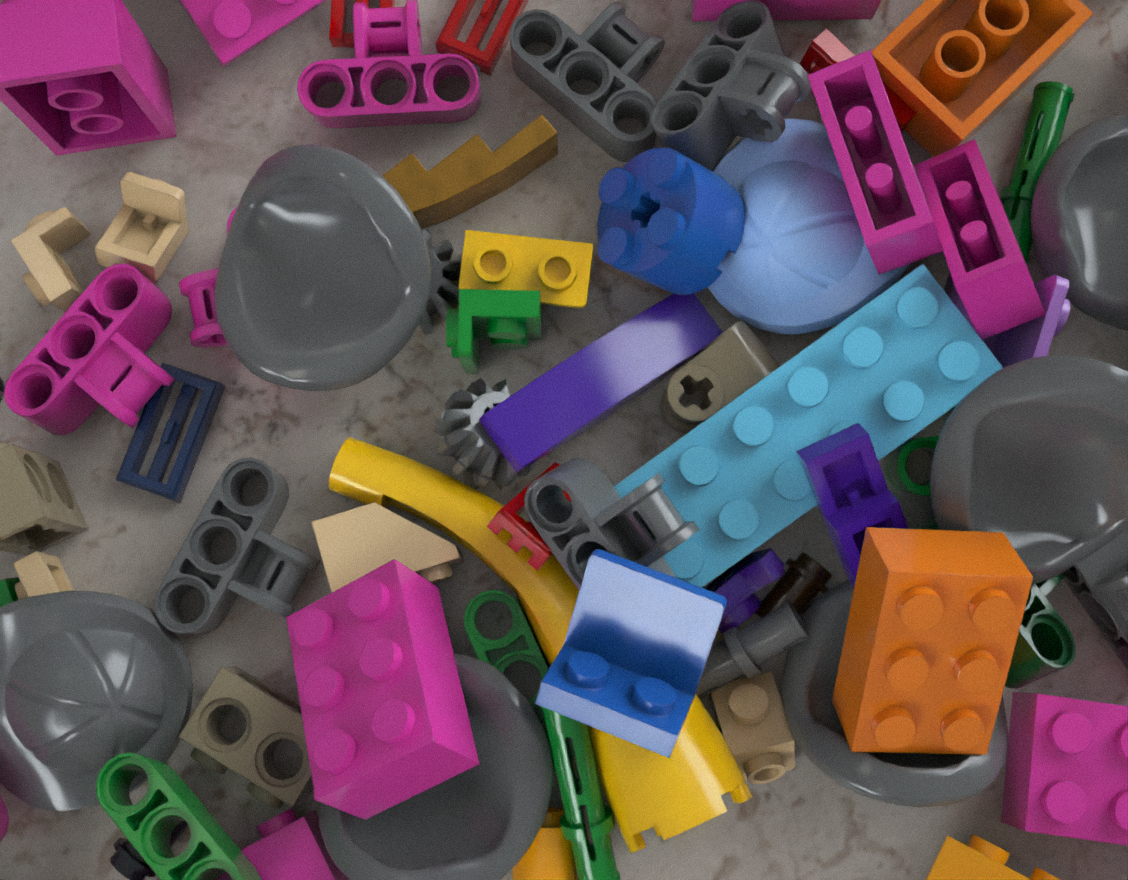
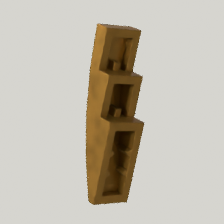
(471, 173)

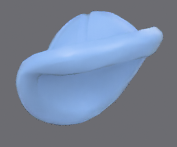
(801, 241)

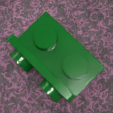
(498, 315)

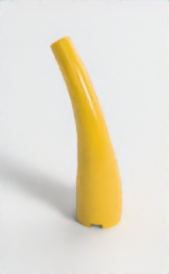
(637, 783)

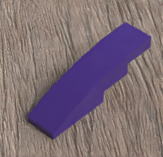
(599, 379)
(850, 491)

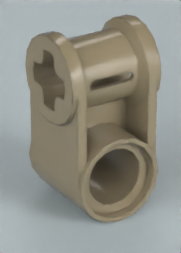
(719, 373)

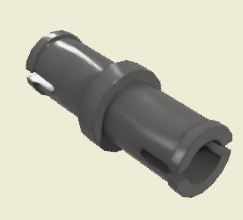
(750, 647)

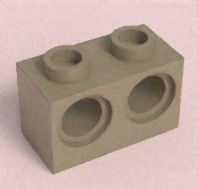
(35, 502)
(268, 721)

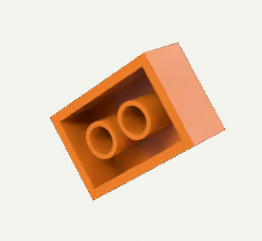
(969, 59)
(929, 640)

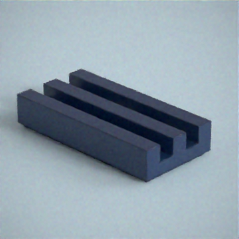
(192, 442)

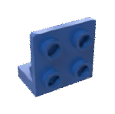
(633, 652)

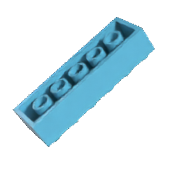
(882, 367)

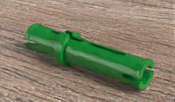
(1038, 143)
(593, 859)

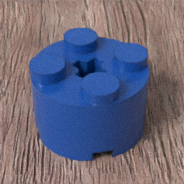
(668, 221)

